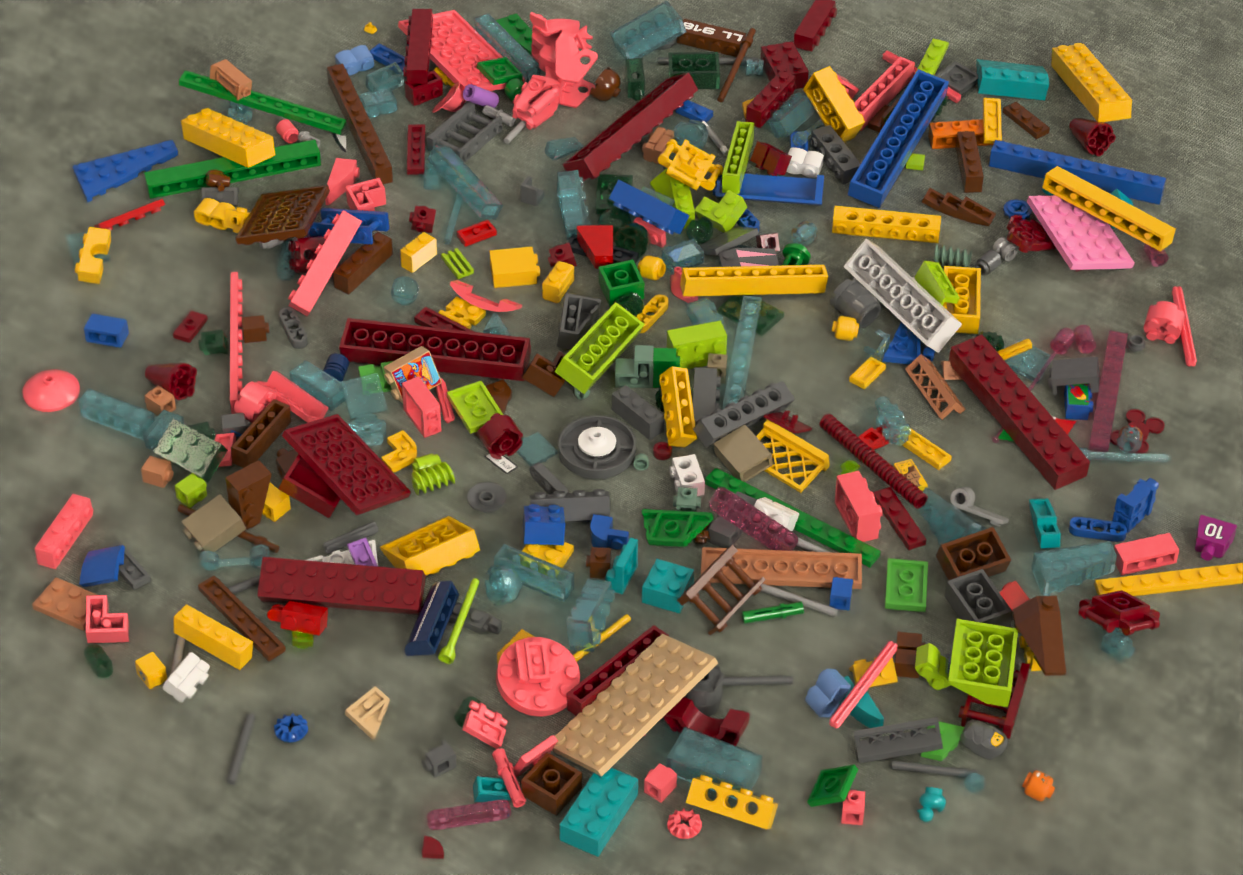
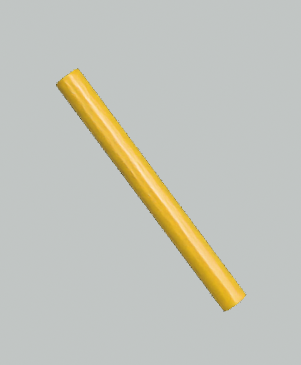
(606, 634)

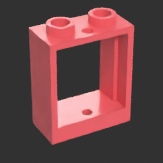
(421, 407)

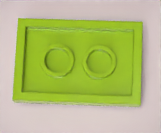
(473, 405)

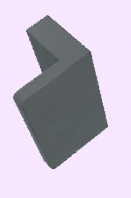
(229, 195)

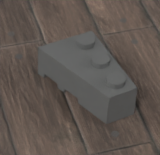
(576, 319)

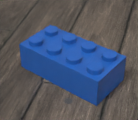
(648, 208)

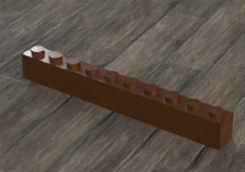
(359, 124)

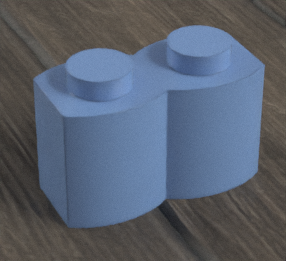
(355, 59)
(827, 692)

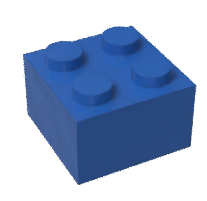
(543, 525)

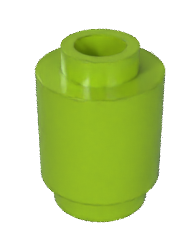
(425, 461)

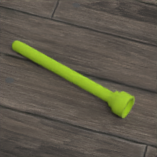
(448, 653)

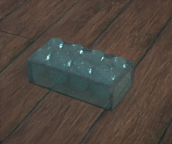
(648, 31)
(703, 755)

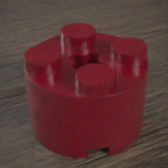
(500, 436)

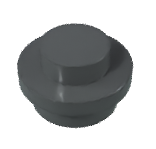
(1136, 343)

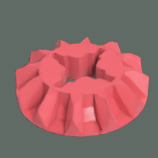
(681, 830)

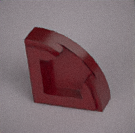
(432, 848)

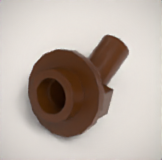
(703, 536)

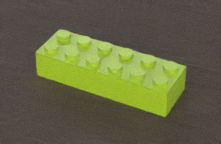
(599, 348)

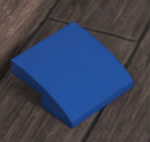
(102, 566)

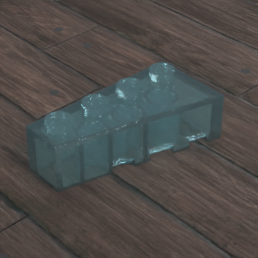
(572, 201)
(589, 615)

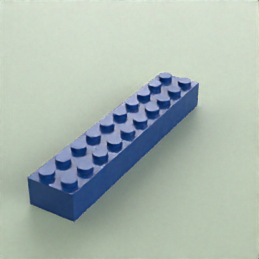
(898, 138)

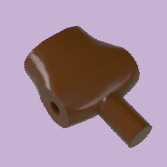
(217, 179)

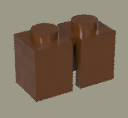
(906, 654)

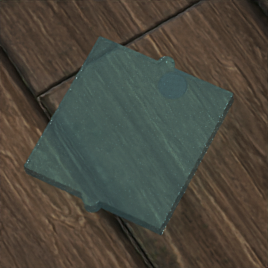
(536, 449)

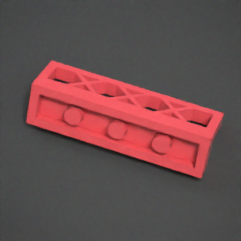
(300, 401)

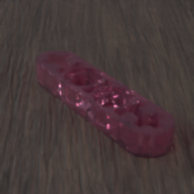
(444, 818)

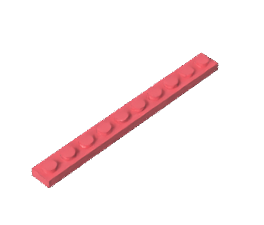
(235, 335)

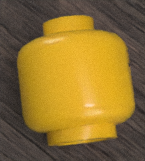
(651, 267)
(845, 328)

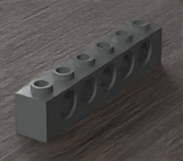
(744, 412)

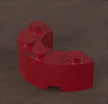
(727, 729)

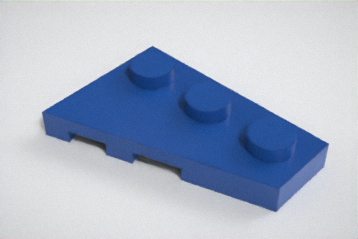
(904, 347)

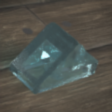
(496, 326)

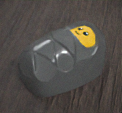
(984, 739)

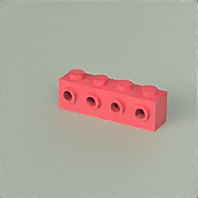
(63, 531)

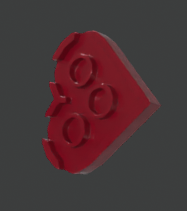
(1028, 235)

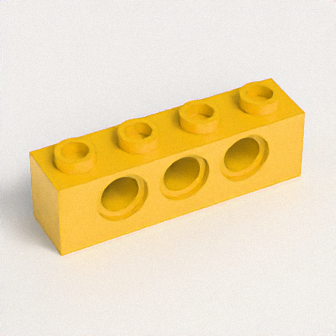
(699, 797)

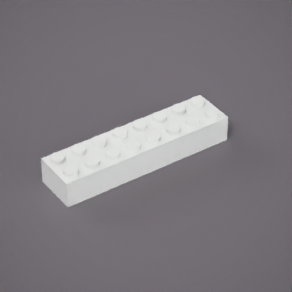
(902, 295)

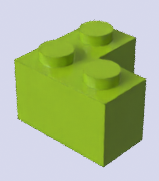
(723, 214)

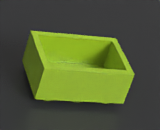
(696, 343)

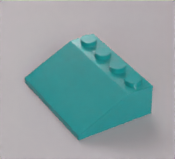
(1012, 79)

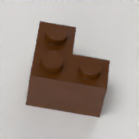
(542, 374)

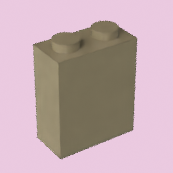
(743, 454)
(213, 525)

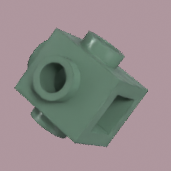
(687, 499)

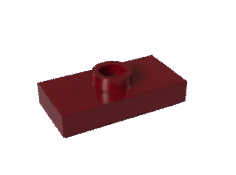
(190, 326)

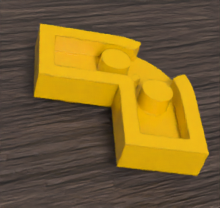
(403, 454)

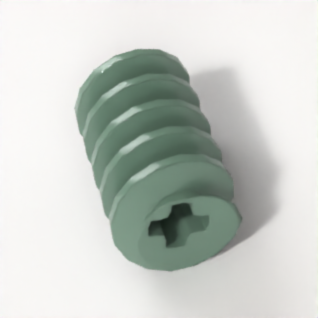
(952, 258)

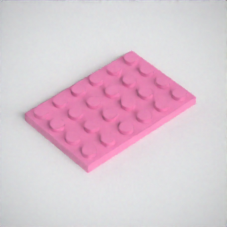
(1079, 236)

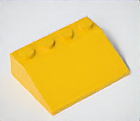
(433, 546)

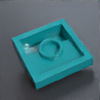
(624, 566)

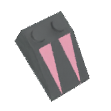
(748, 257)

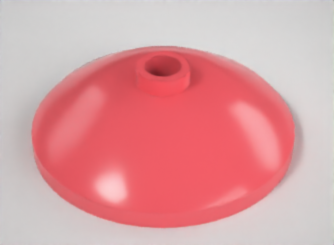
(51, 390)

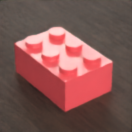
(858, 506)

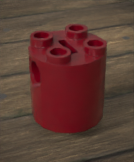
(298, 247)

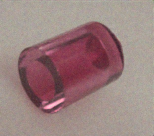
(1156, 257)
(1084, 339)

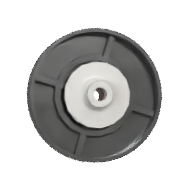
(597, 447)

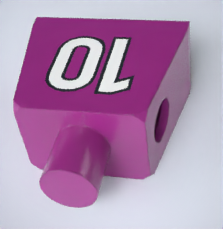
(1213, 537)

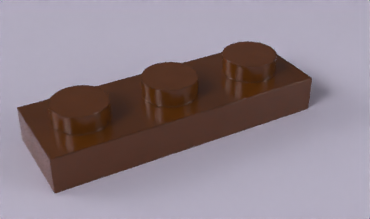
(1026, 120)

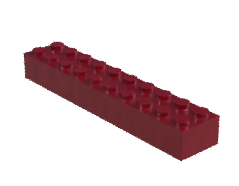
(632, 126)
(450, 349)
(1019, 412)

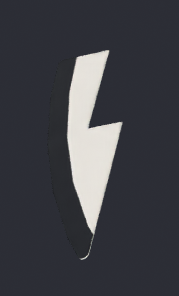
(341, 141)

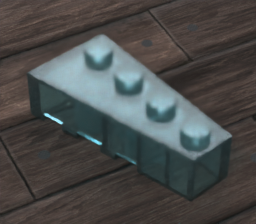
(1072, 565)

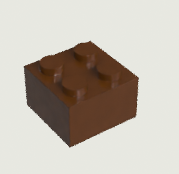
(551, 783)

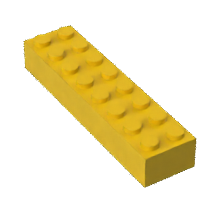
(1091, 83)

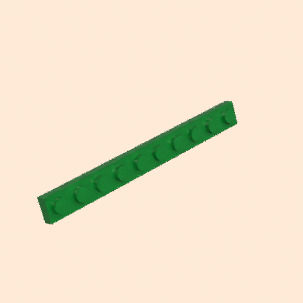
(265, 103)
(805, 523)

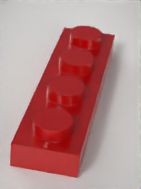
(136, 213)

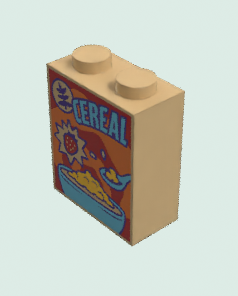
(414, 364)

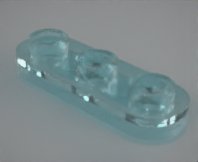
(283, 268)

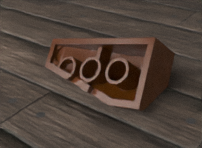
(1042, 629)

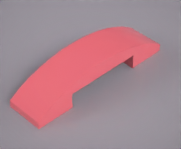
(464, 290)

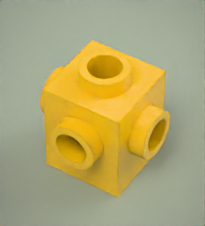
(235, 218)

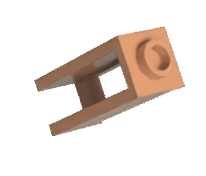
(231, 78)

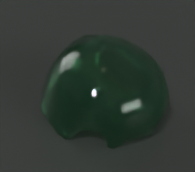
(700, 230)

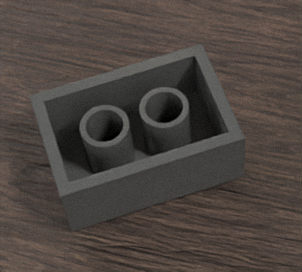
(978, 599)

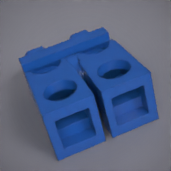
(1136, 504)

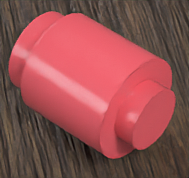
(287, 131)

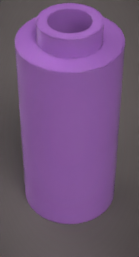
(480, 96)

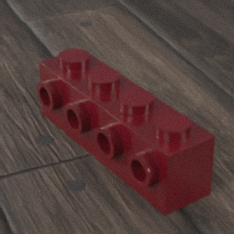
(815, 24)
(770, 98)

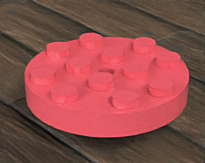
(543, 697)

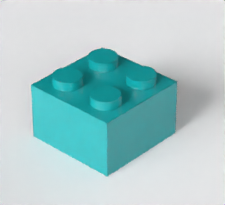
(666, 584)

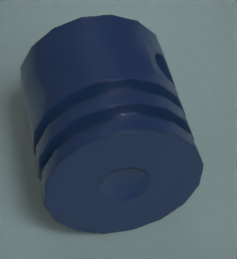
(336, 366)

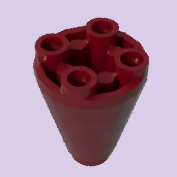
(1092, 135)
(173, 377)

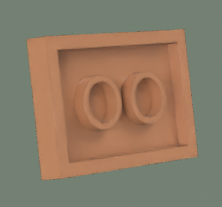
(64, 603)

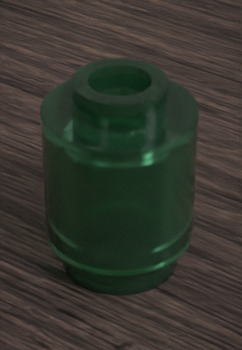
(463, 710)

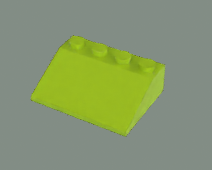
(983, 661)

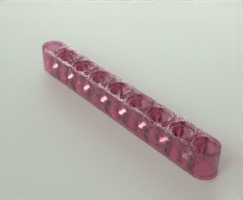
(1108, 391)

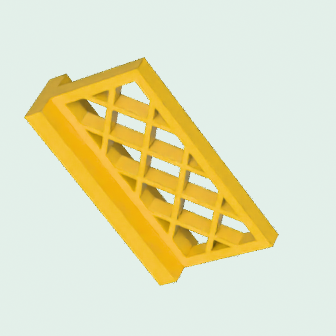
(797, 446)

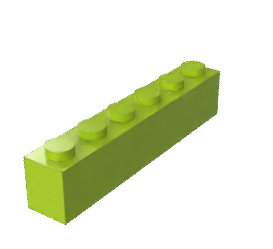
(738, 157)

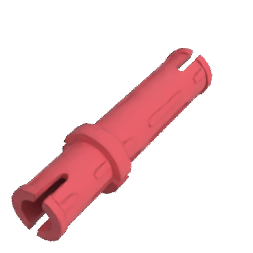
(506, 771)

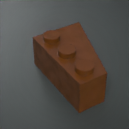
(248, 492)

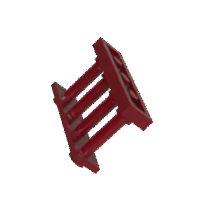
(1005, 723)

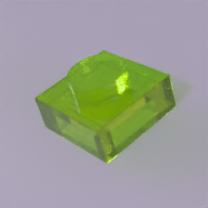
(302, 640)

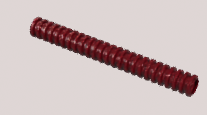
(873, 461)

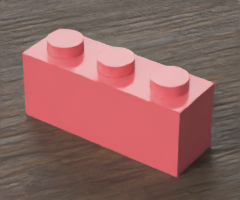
(1146, 553)

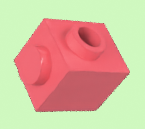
(660, 782)
(853, 808)

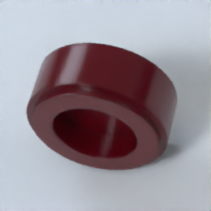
(662, 451)

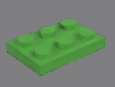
(906, 585)

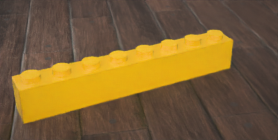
(1109, 208)
(753, 280)

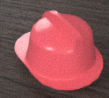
(452, 101)

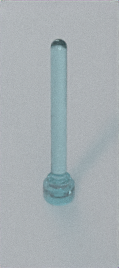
(801, 137)
(1125, 456)

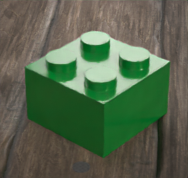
(619, 280)

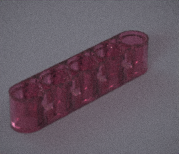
(752, 520)

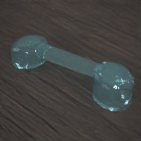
(211, 561)

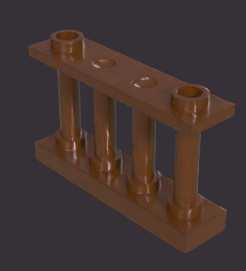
(703, 583)

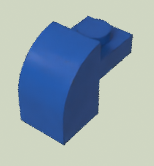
(604, 535)

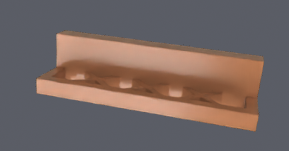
(940, 385)

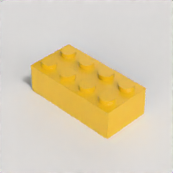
(834, 104)
(968, 286)

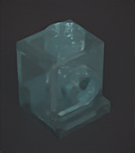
(1117, 645)

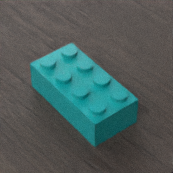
(598, 811)

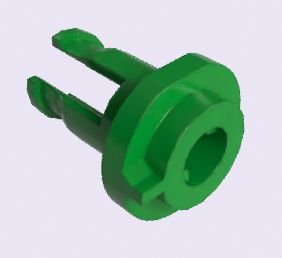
(795, 255)

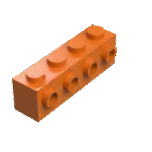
(945, 133)

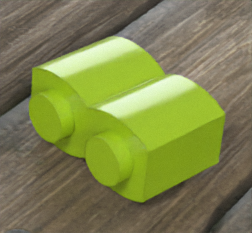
(931, 666)

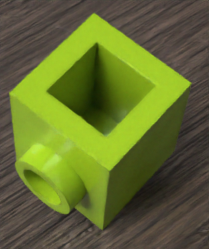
(191, 490)

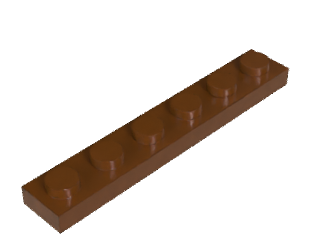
(242, 618)

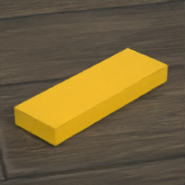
(991, 120)
(927, 450)

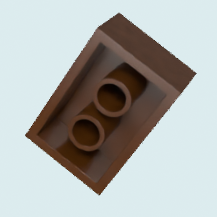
(974, 553)

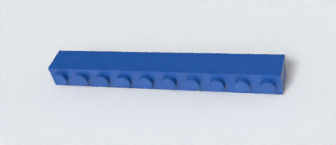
(1106, 177)

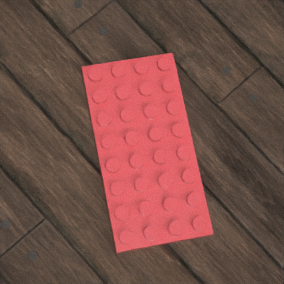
(458, 48)

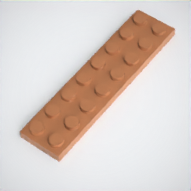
(789, 567)

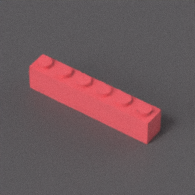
(885, 88)
(325, 262)

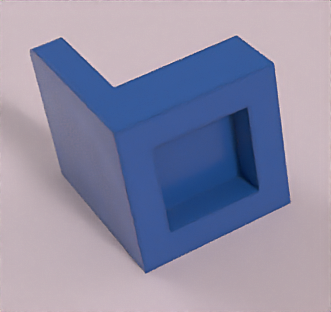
(841, 593)

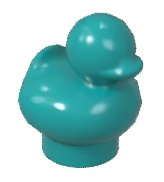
(931, 800)

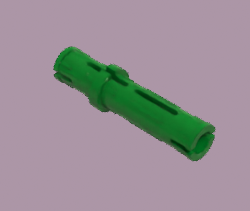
(780, 611)

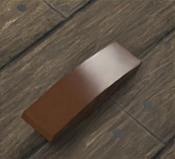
(961, 209)

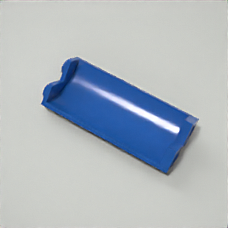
(778, 189)

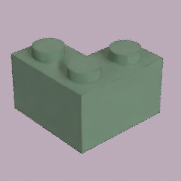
(636, 371)

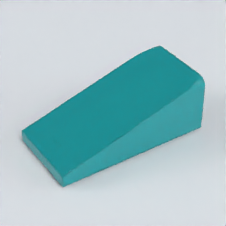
(489, 789)

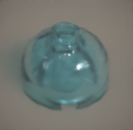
(693, 131)
(503, 585)

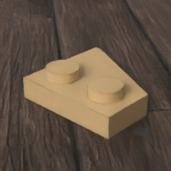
(369, 711)

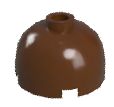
(606, 85)

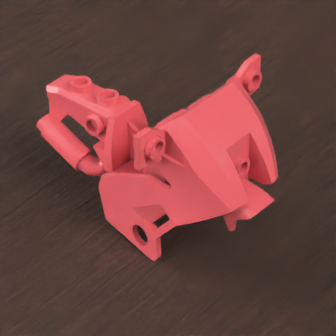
(557, 52)

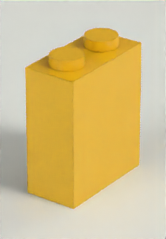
(514, 267)

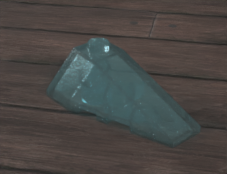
(947, 520)

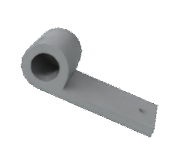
(964, 499)

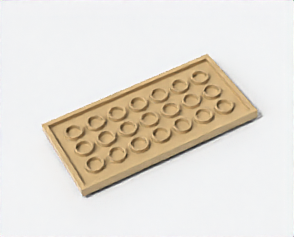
(633, 704)

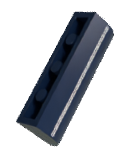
(432, 619)

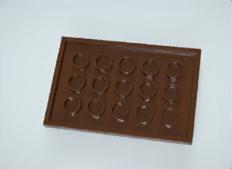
(283, 215)

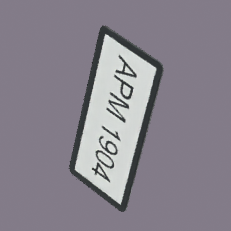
(504, 464)

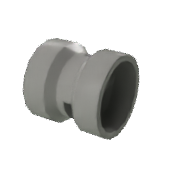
(1005, 249)

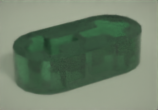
(95, 663)

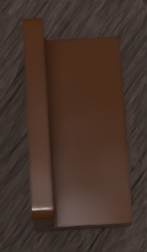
(881, 117)

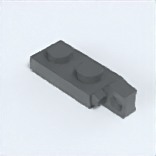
(477, 620)

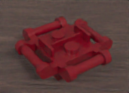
(1120, 611)

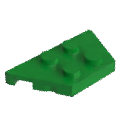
(674, 527)

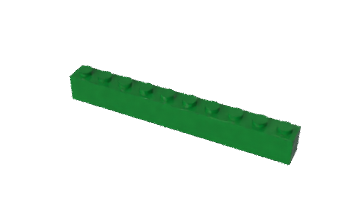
(193, 175)

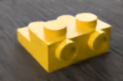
(553, 554)

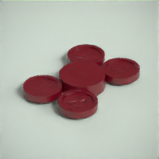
(1136, 418)

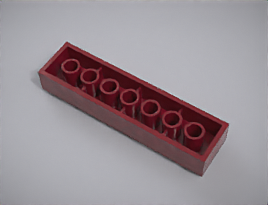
(342, 585)

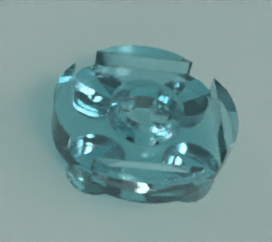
(375, 425)

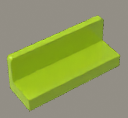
(936, 283)

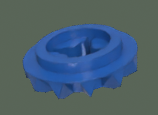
(1014, 205)
(297, 732)

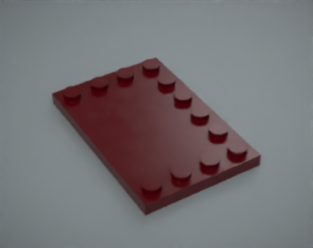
(346, 464)

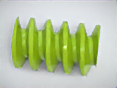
(432, 477)

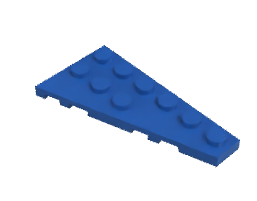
(120, 168)

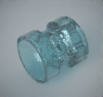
(750, 69)

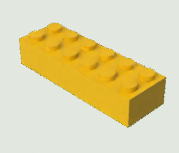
(228, 137)

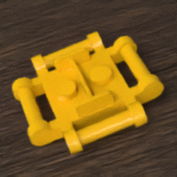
(690, 165)

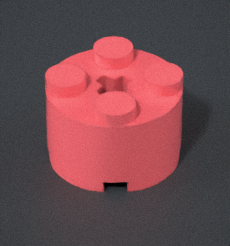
(1164, 322)
(253, 400)

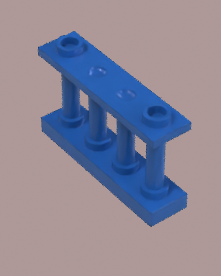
(370, 220)

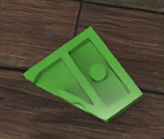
(950, 737)

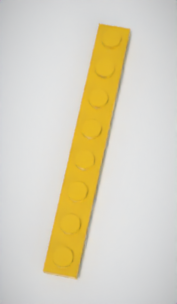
(1173, 580)

